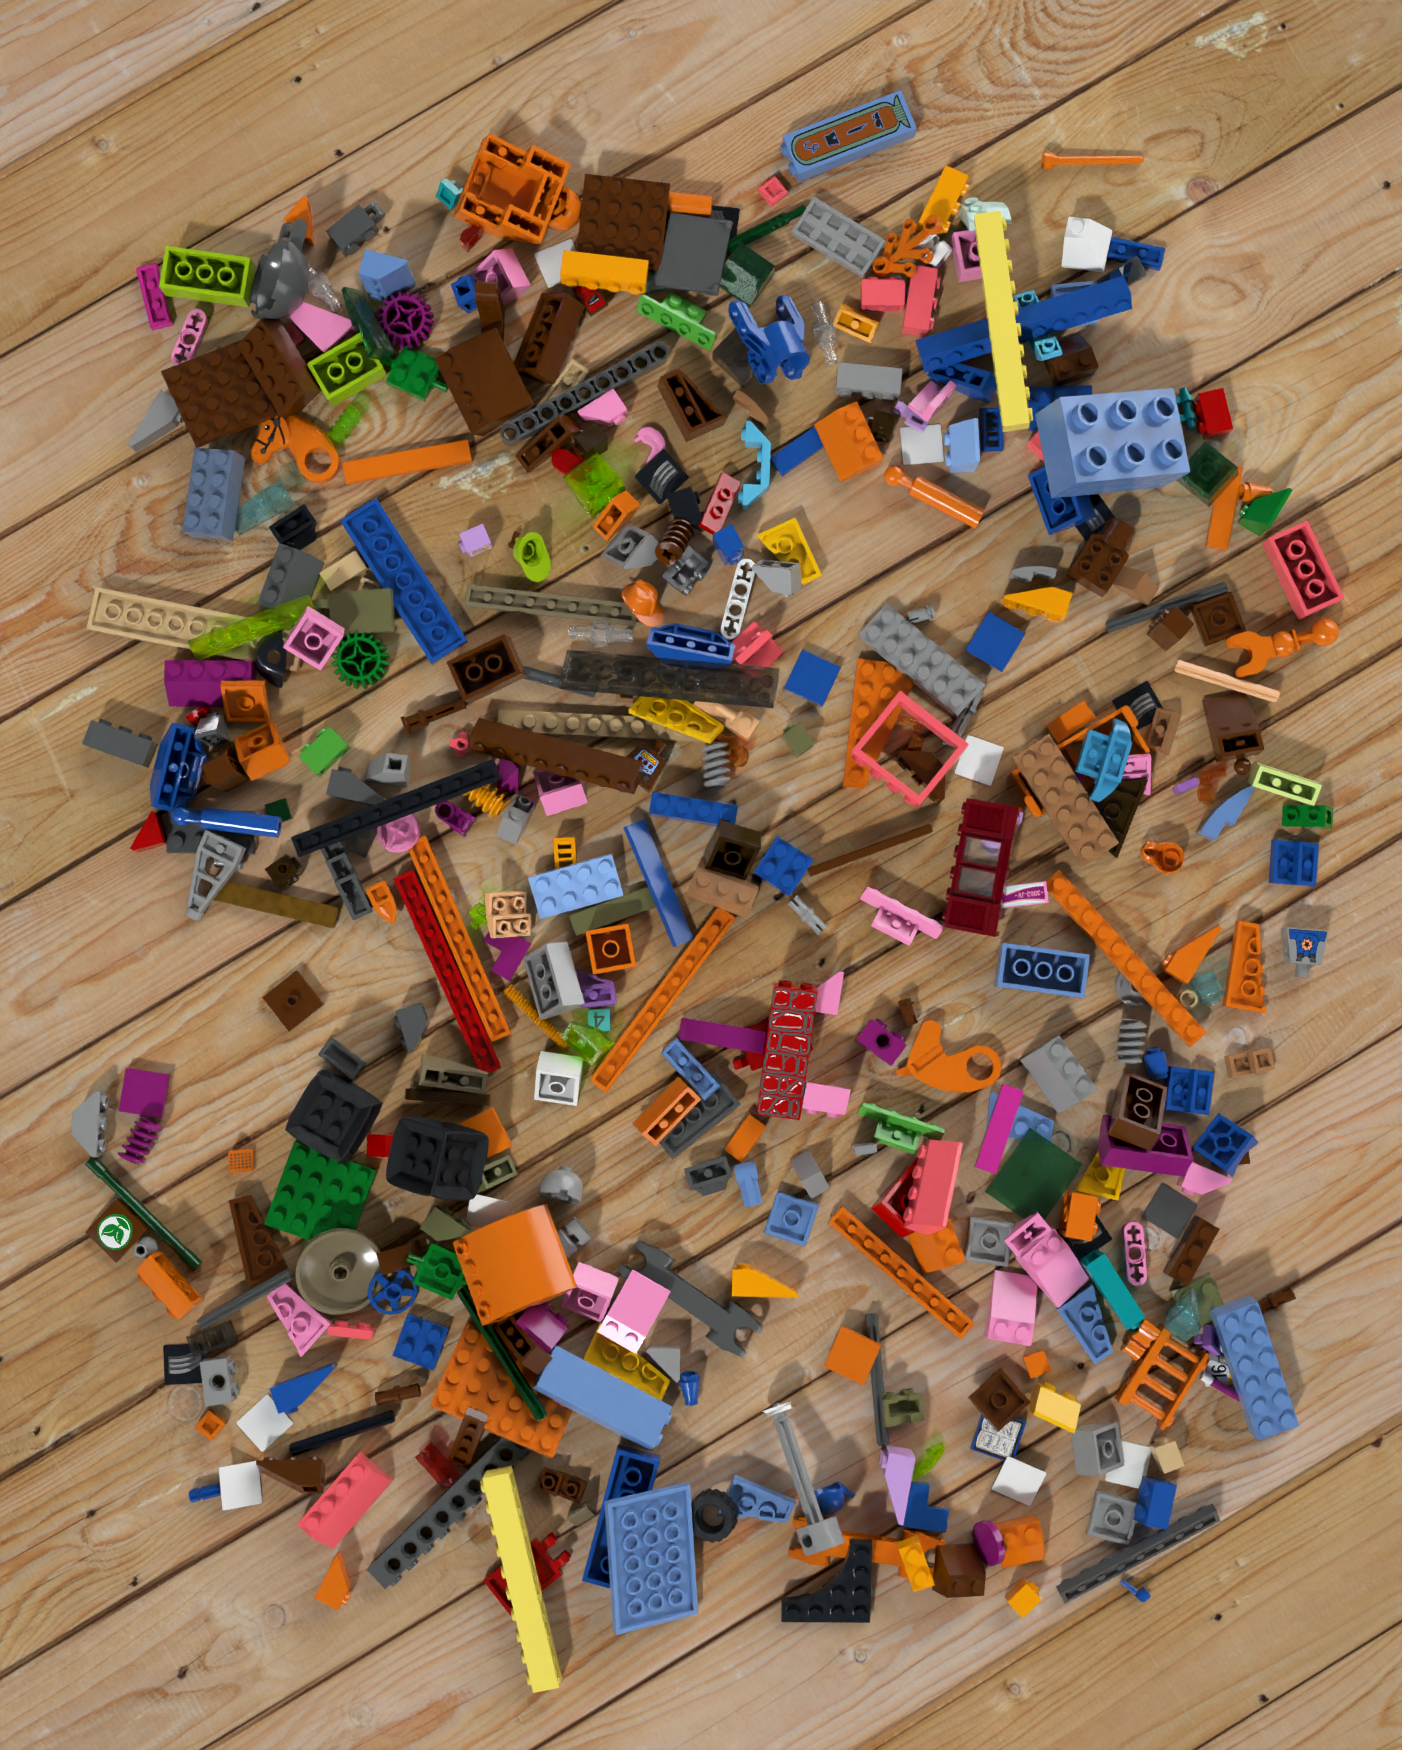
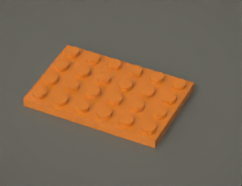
(480, 1382)

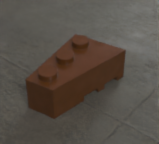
(688, 406)
(223, 769)

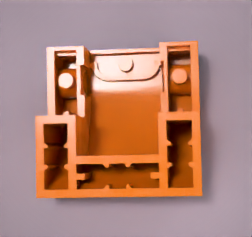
(511, 190)
(514, 1264)

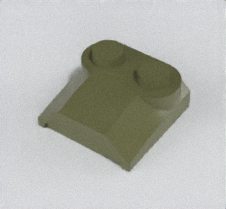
(1207, 1295)

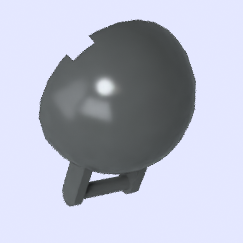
(282, 275)

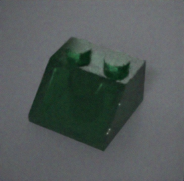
(746, 274)

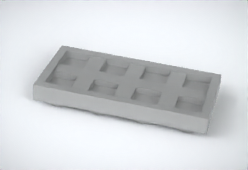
(838, 237)

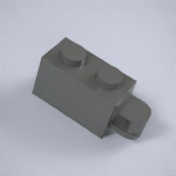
(355, 228)

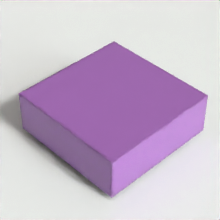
(1185, 786)

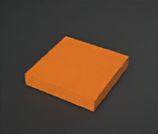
(245, 701)
(852, 1355)

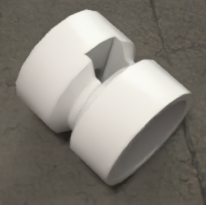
(939, 248)

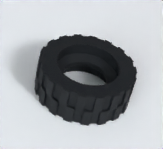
(728, 1509)

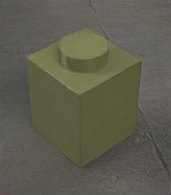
(797, 739)

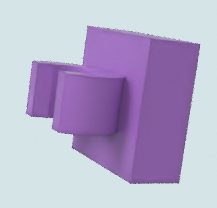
(1208, 1340)

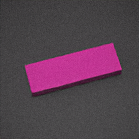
(154, 298)

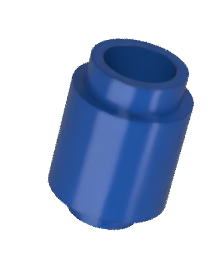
(1156, 1063)

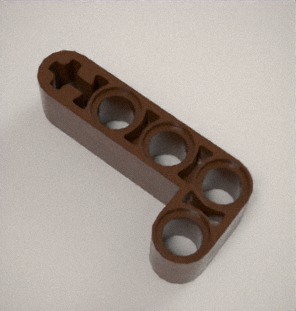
(490, 307)

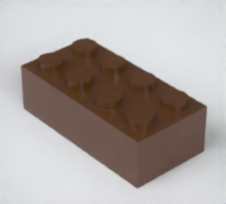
(279, 367)

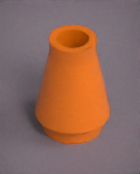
(1251, 491)

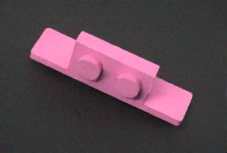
(898, 919)

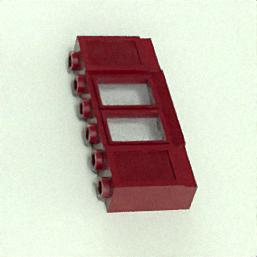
(981, 867)

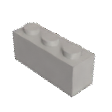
(868, 381)

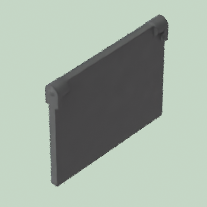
(694, 253)

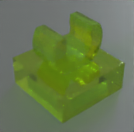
(478, 912)

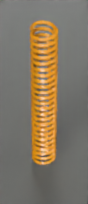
(541, 1023)

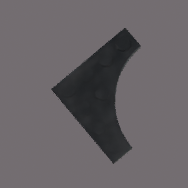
(842, 1598)

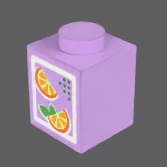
(475, 541)

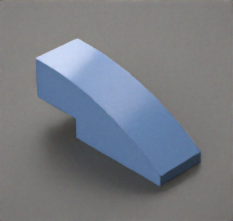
(1225, 814)

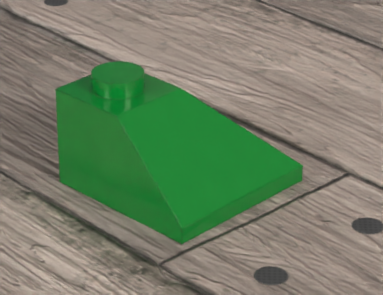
(1263, 511)

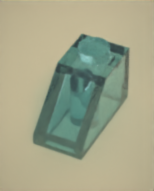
(1184, 1317)

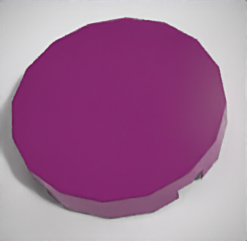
(988, 1542)

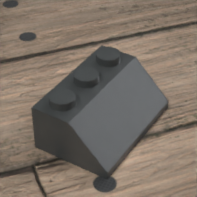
(289, 577)

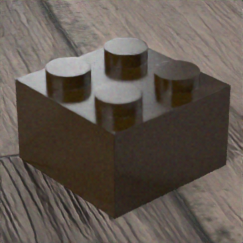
(732, 850)

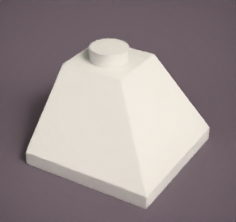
(1085, 245)

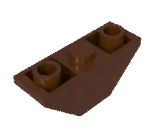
(923, 769)

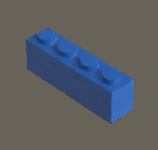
(691, 809)

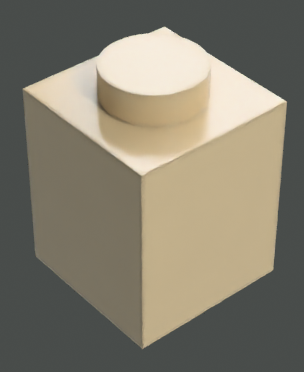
(1166, 1454)

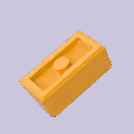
(856, 323)

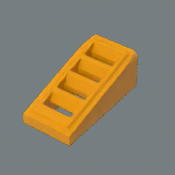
(564, 841)

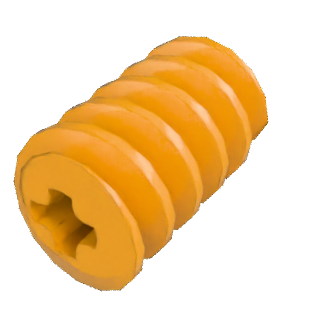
(488, 800)

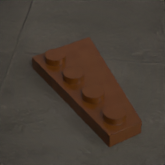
(256, 1244)

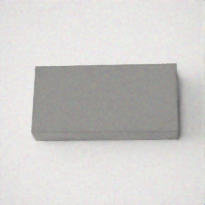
(864, 1148)

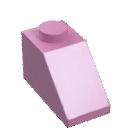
(604, 410)
(829, 994)
(1201, 1180)

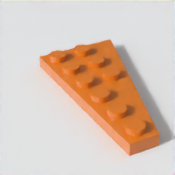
(873, 691)

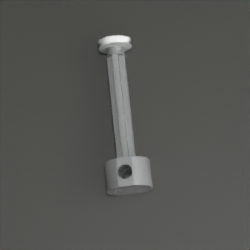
(819, 1533)

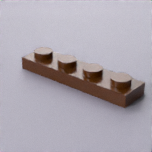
(468, 1437)

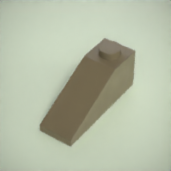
(451, 1075)

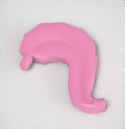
(653, 438)

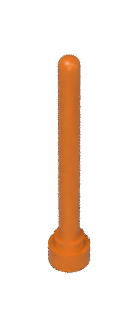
(1051, 160)

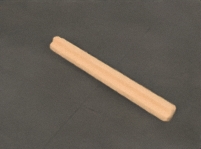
(1226, 681)

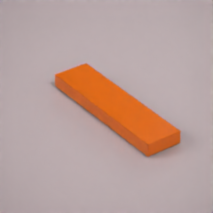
(1222, 515)

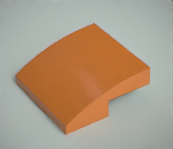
(490, 1124)

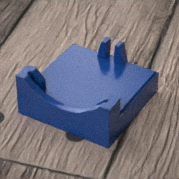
(1224, 1144)

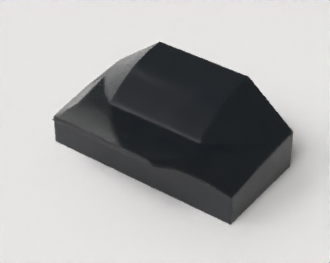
(296, 528)

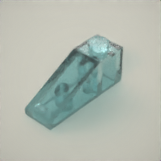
(263, 507)

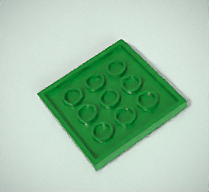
(318, 1193)

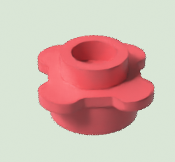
(455, 743)

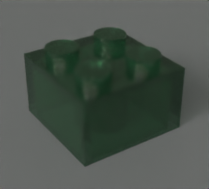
(1208, 474)

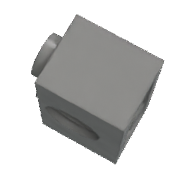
(213, 1392)

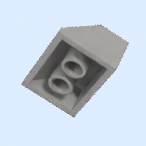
(553, 980)
(1058, 1074)

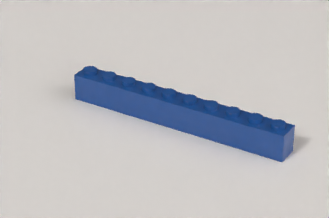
(1035, 321)

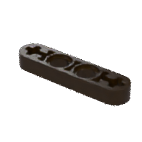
(447, 1096)

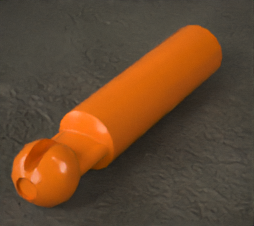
(690, 204)
(935, 496)

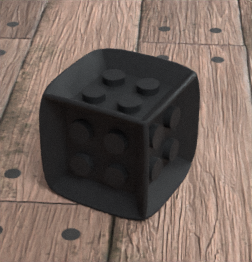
(333, 1116)
(437, 1158)

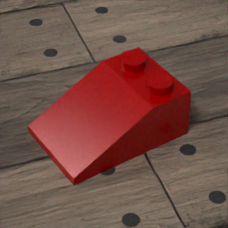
(895, 1200)

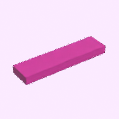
(999, 1128)

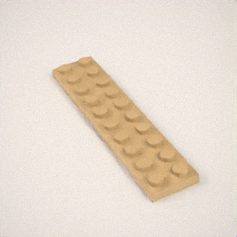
(169, 624)

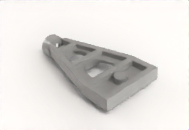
(222, 850)

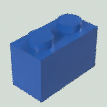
(728, 545)
(1154, 1502)

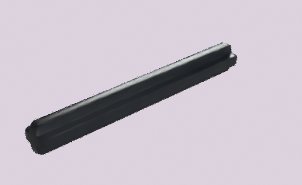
(342, 1432)

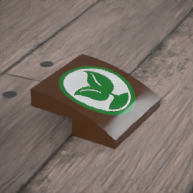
(117, 1230)

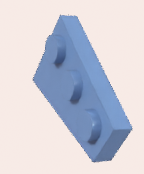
(1086, 1323)

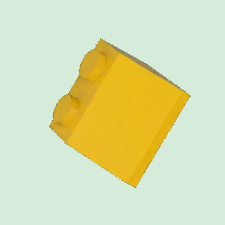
(1055, 1407)

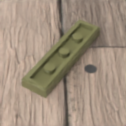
(612, 911)

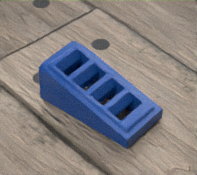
(983, 421)

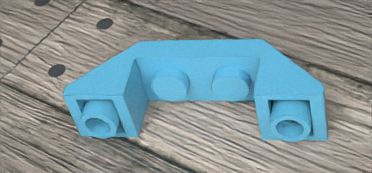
(1043, 347)
(755, 439)

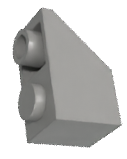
(389, 769)
(516, 819)

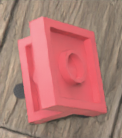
(755, 647)

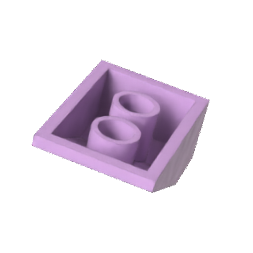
(897, 1468)

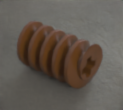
(674, 541)

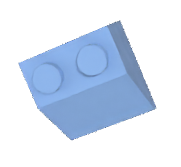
(962, 446)

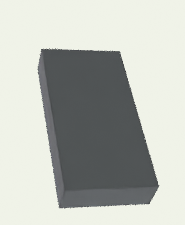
(342, 1058)

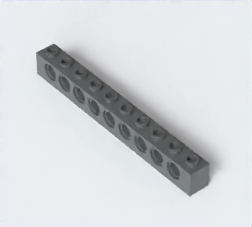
(381, 1567)

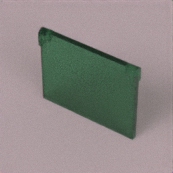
(1034, 1176)

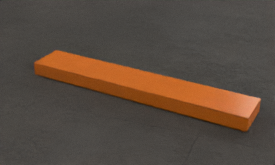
(407, 462)

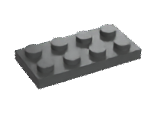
(187, 838)

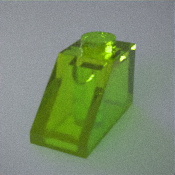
(587, 1041)

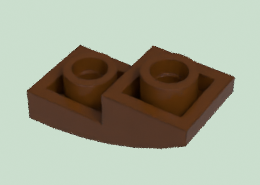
(395, 1258)
(561, 1484)

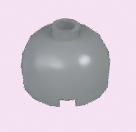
(562, 1185)

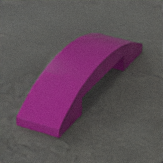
(722, 1035)

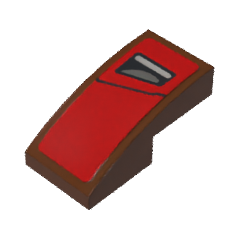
(592, 299)

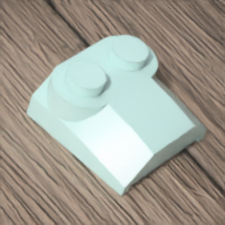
(973, 206)

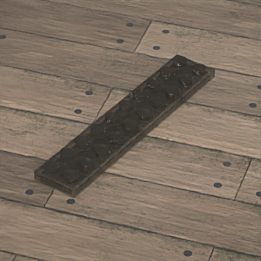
(669, 678)

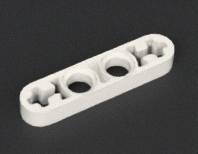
(735, 599)

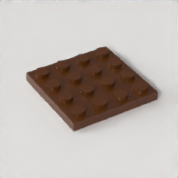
(624, 218)
(217, 394)

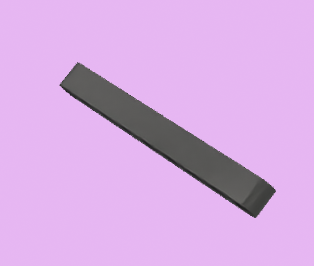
(591, 385)

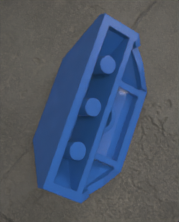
(689, 643)
(176, 768)

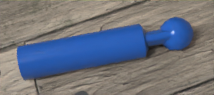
(229, 821)

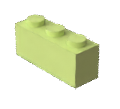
(1284, 783)

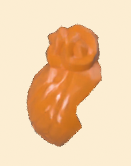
(1164, 856)

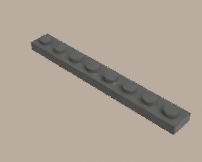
(1138, 1553)

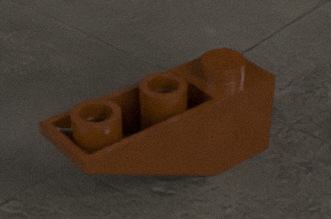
(301, 1475)

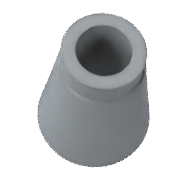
(149, 1245)

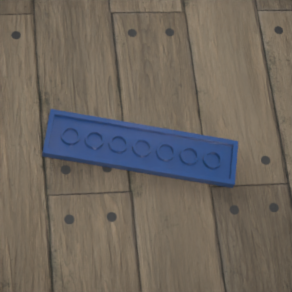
(399, 570)

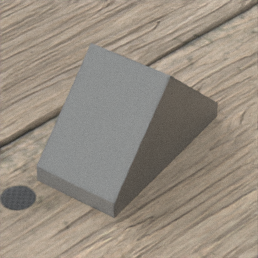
(809, 1174)
(667, 1358)

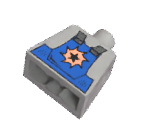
(1303, 948)

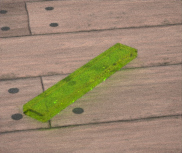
(249, 628)

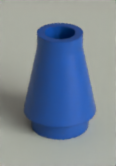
(689, 1385)

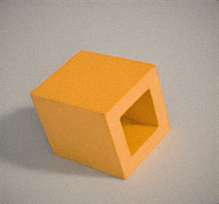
(1023, 1597)

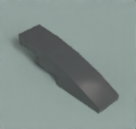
(346, 880)

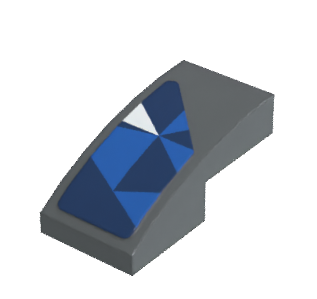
(1131, 270)

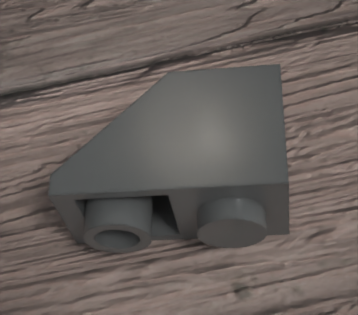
(413, 1023)

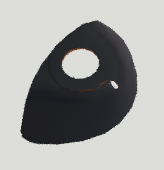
(270, 672)

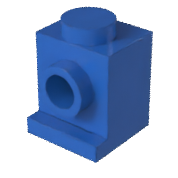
(465, 293)

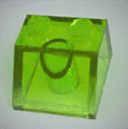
(594, 484)

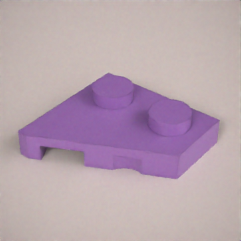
(596, 990)

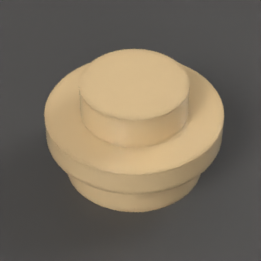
(1187, 998)

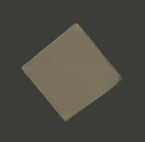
(580, 1513)

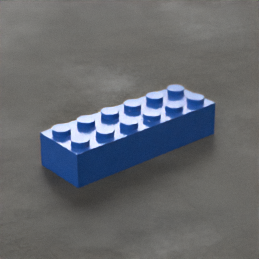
(630, 1474)

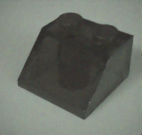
(733, 358)

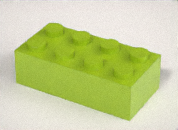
(207, 276)

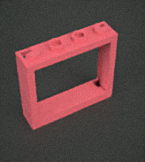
(928, 721)

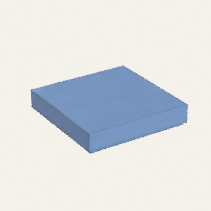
(791, 1218)

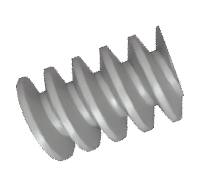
(715, 764)
(1130, 1041)

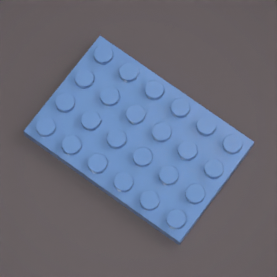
(651, 1558)

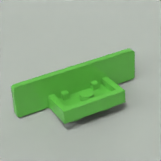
(679, 317)
(897, 1129)

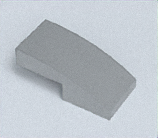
(1026, 574)

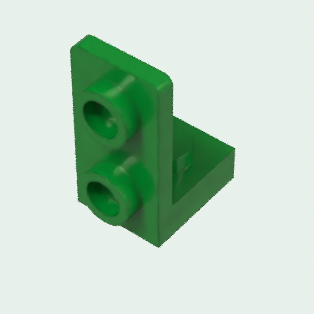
(1307, 816)

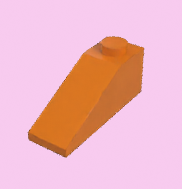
(1186, 959)

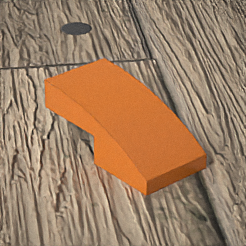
(1071, 721)

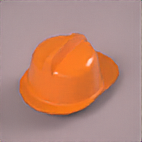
(643, 602)

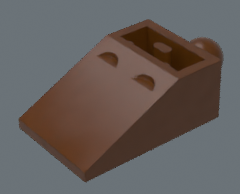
(1231, 726)

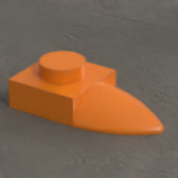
(383, 901)

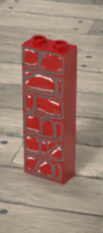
(787, 1050)

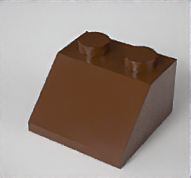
(1074, 363)
(958, 1571)

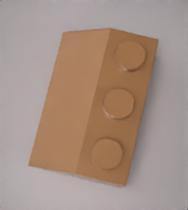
(724, 890)

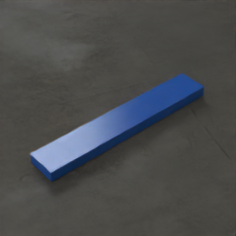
(658, 883)

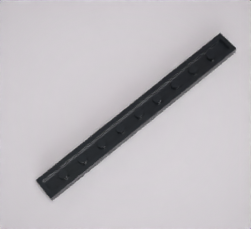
(396, 808)

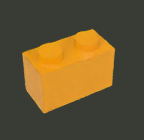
(915, 1563)

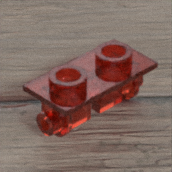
(437, 1466)

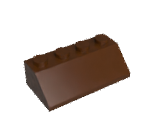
(548, 337)

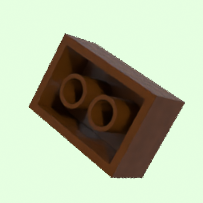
(486, 669)
(1138, 1111)

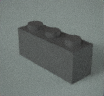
(120, 742)

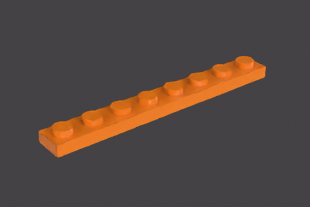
(901, 1272)

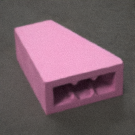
(322, 327)

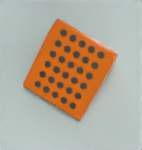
(241, 1160)

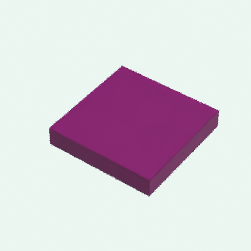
(144, 1092)

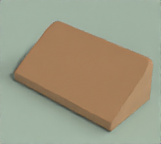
(1163, 730)

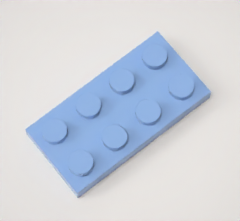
(575, 886)

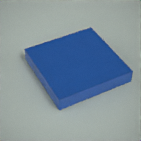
(812, 678)

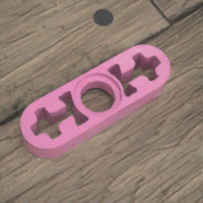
(186, 330)
(1139, 1236)

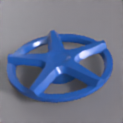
(392, 1291)

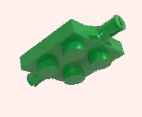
(414, 373)
(438, 1271)

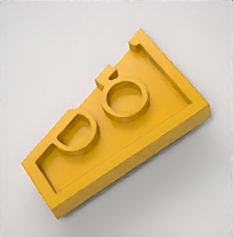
(789, 545)

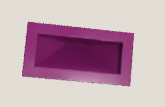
(510, 776)

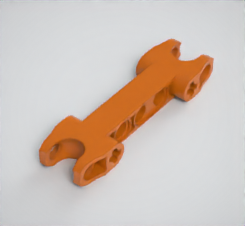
(883, 1548)

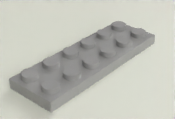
(921, 660)

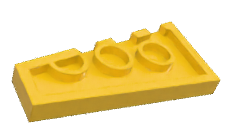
(678, 716)

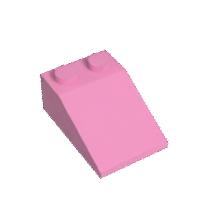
(1054, 1268)
(1011, 1308)
(634, 1311)

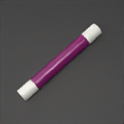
(1219, 1385)

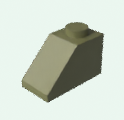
(497, 1172)

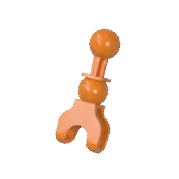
(1280, 644)

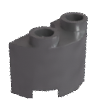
(686, 571)

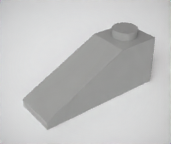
(158, 421)

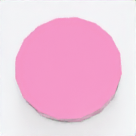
(399, 834)

